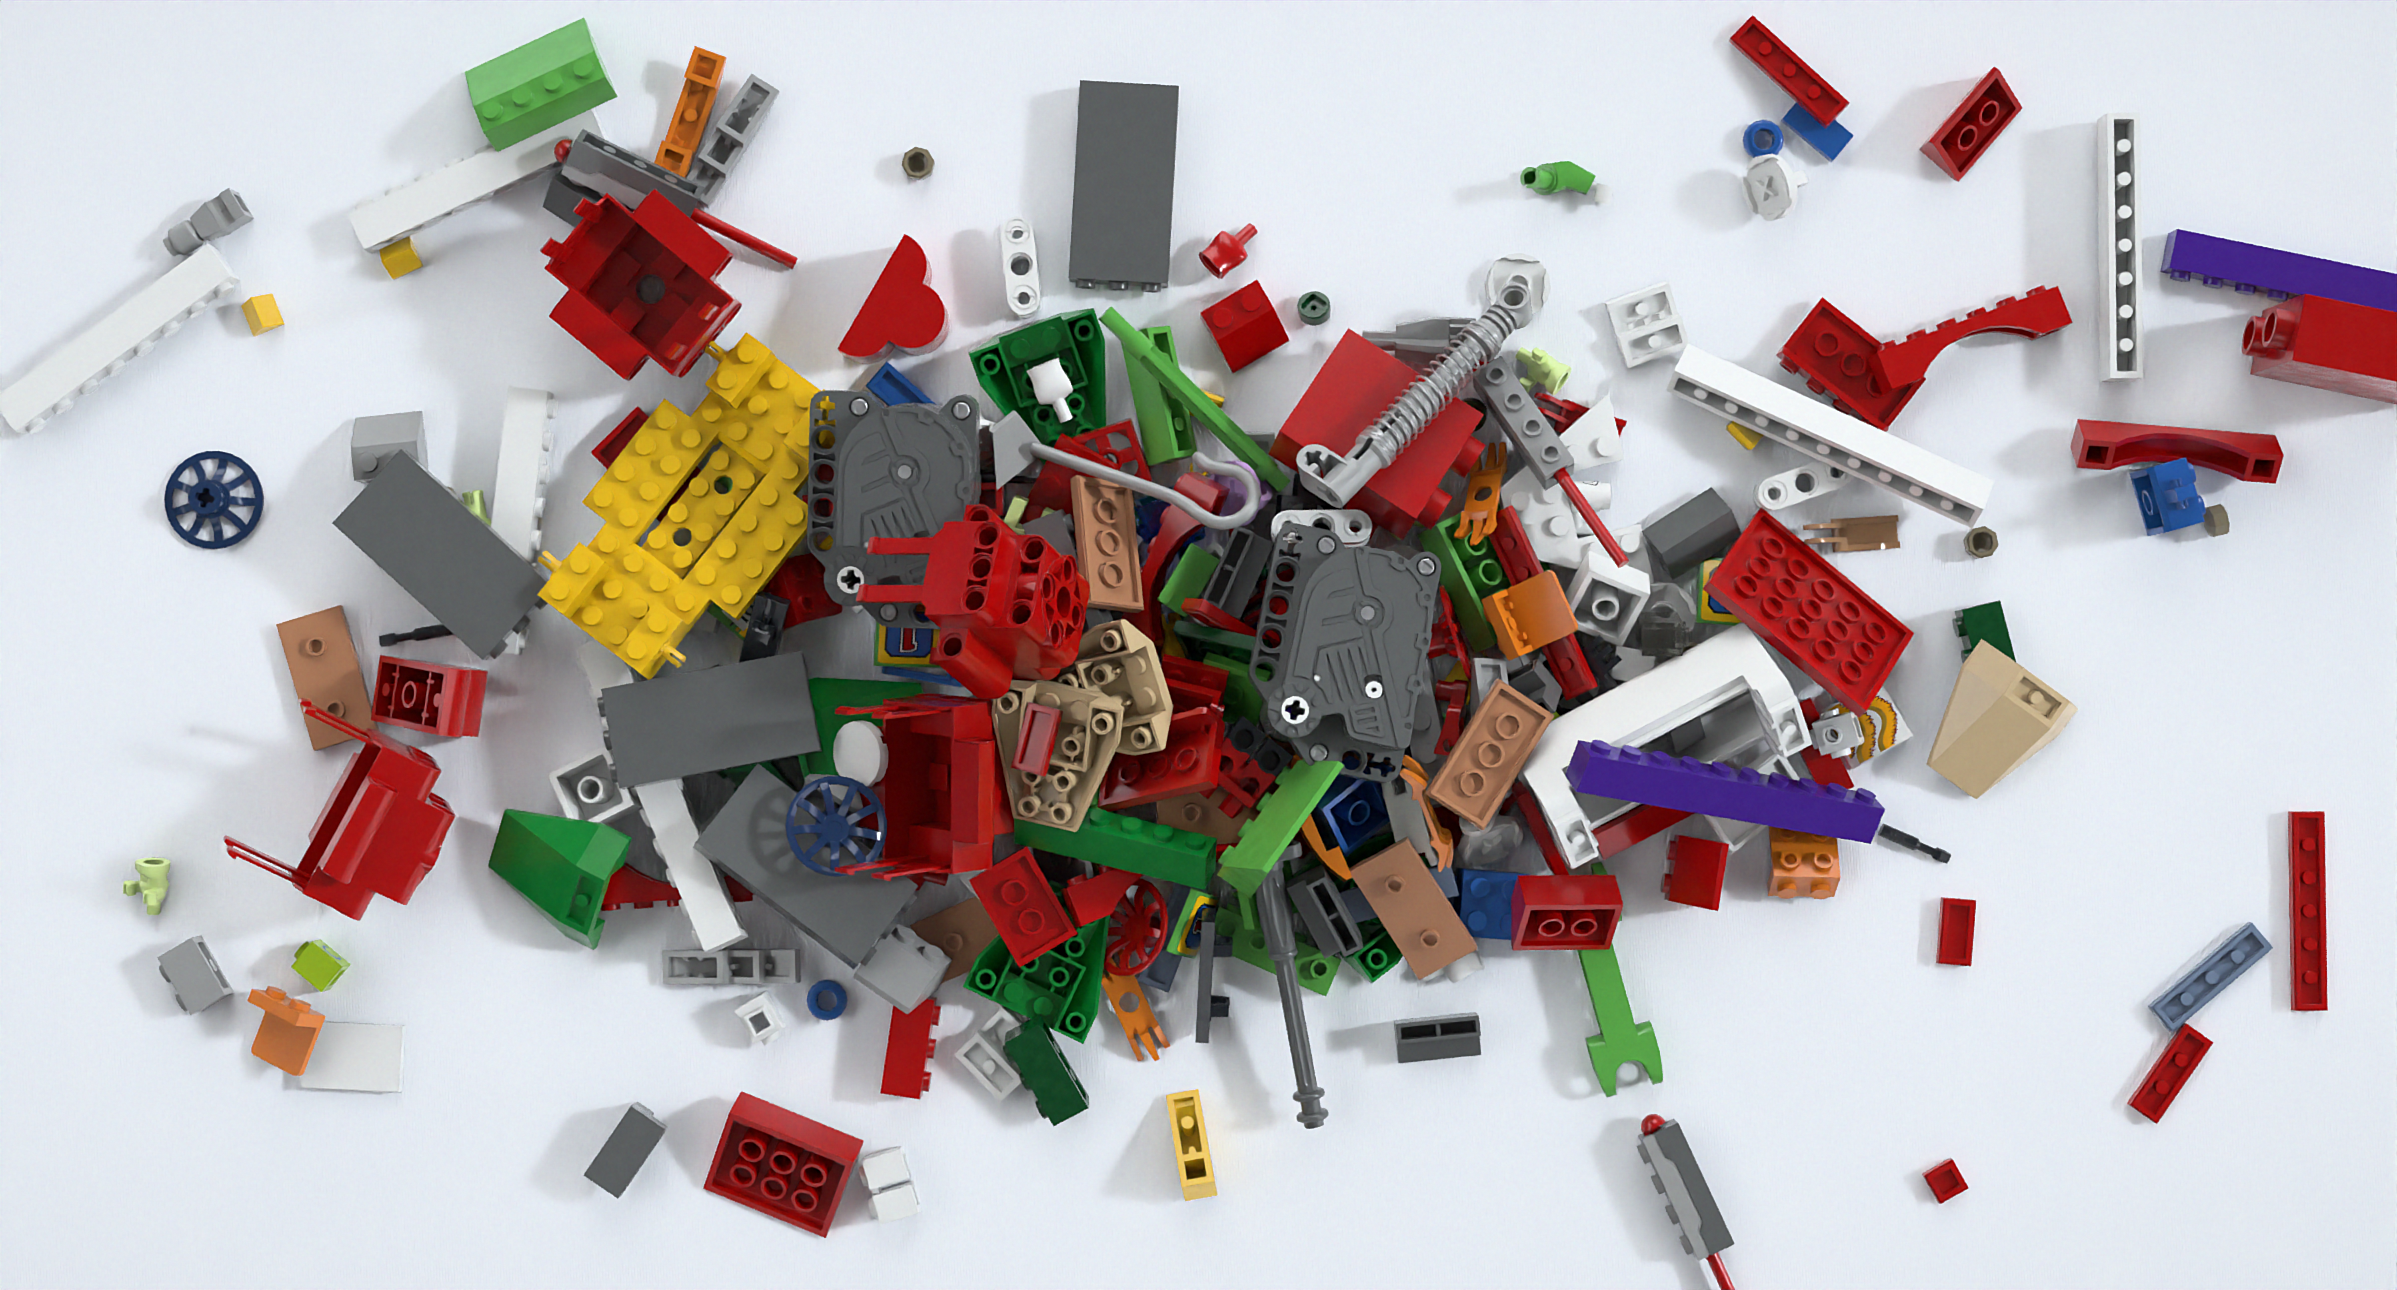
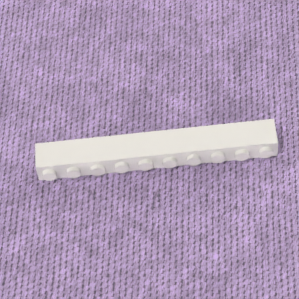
(1830, 436)
(675, 825)

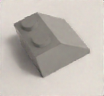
(381, 437)
(904, 969)

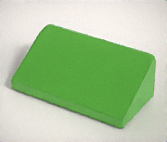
(1188, 578)

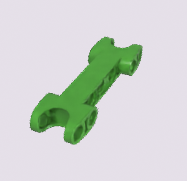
(1619, 1036)

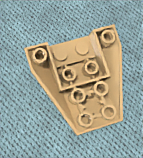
(1127, 669)
(1995, 721)
(1079, 757)

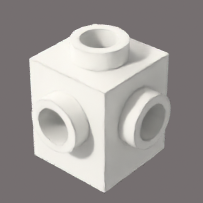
(1847, 728)

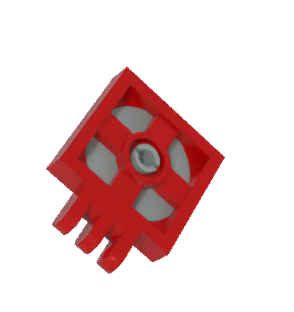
(1120, 445)

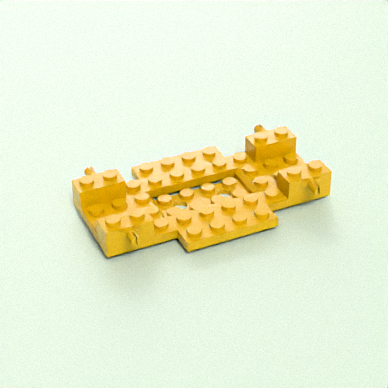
(637, 595)

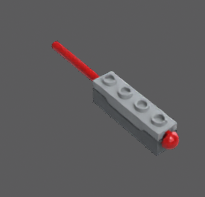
(631, 178)
(1537, 442)
(1687, 1193)

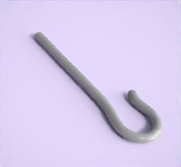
(1164, 493)

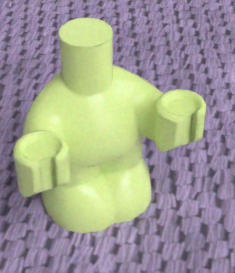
(1543, 369)
(152, 882)

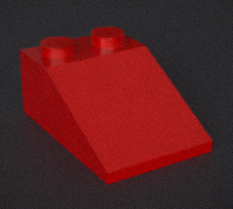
(1695, 871)

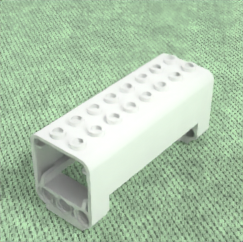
(1721, 680)

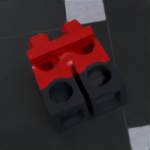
(1245, 779)

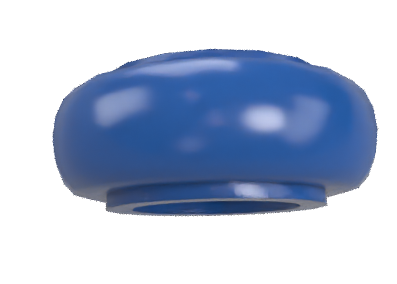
(1766, 126)
(812, 1000)

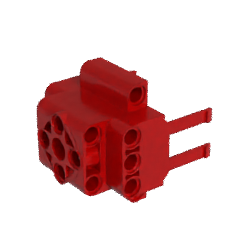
(604, 271)
(999, 597)
(940, 786)
(375, 829)

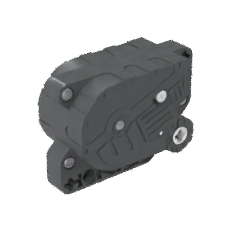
(894, 477)
(1345, 649)

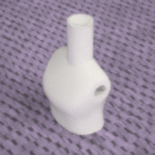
(1052, 387)
(1461, 968)

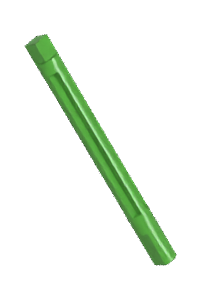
(1195, 400)

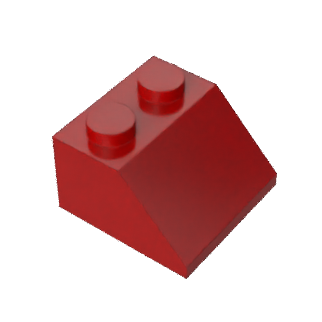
(1244, 326)

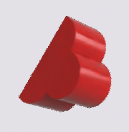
(899, 311)
(429, 696)

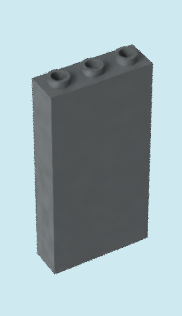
(1123, 185)
(444, 555)
(709, 720)
(836, 912)

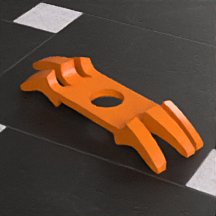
(1490, 478)
(1440, 838)
(1138, 1020)

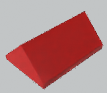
(1972, 125)

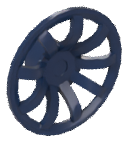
(212, 499)
(835, 825)

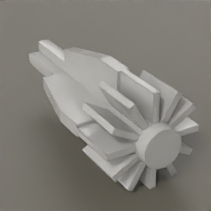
(1420, 339)

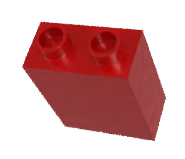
(2326, 346)
(1345, 398)

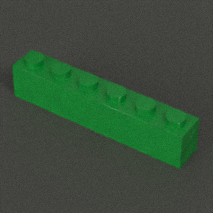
(1128, 846)

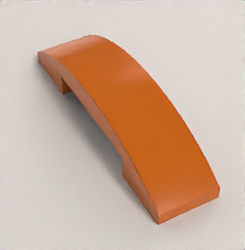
(692, 111)
(1332, 859)

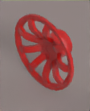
(1440, 641)
(1137, 930)

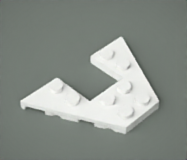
(1548, 515)

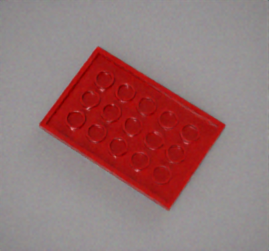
(1809, 612)

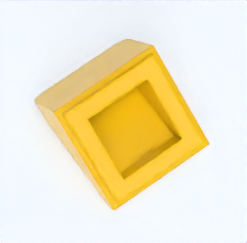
(1746, 437)

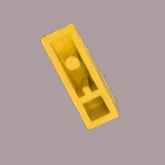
(1191, 1145)

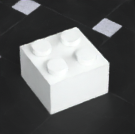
(1607, 597)
(588, 790)

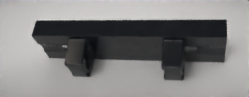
(765, 627)
(1207, 1004)

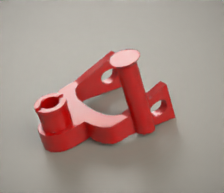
(1454, 725)

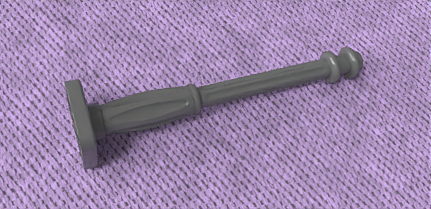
(1279, 934)

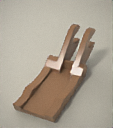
(1859, 533)

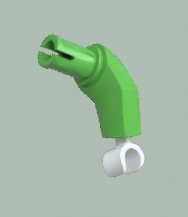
(1557, 176)

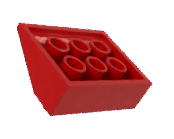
(783, 1164)

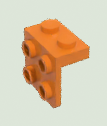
(1529, 615)
(1802, 864)
(286, 1030)

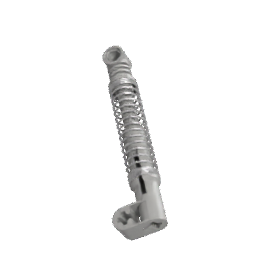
(1379, 446)

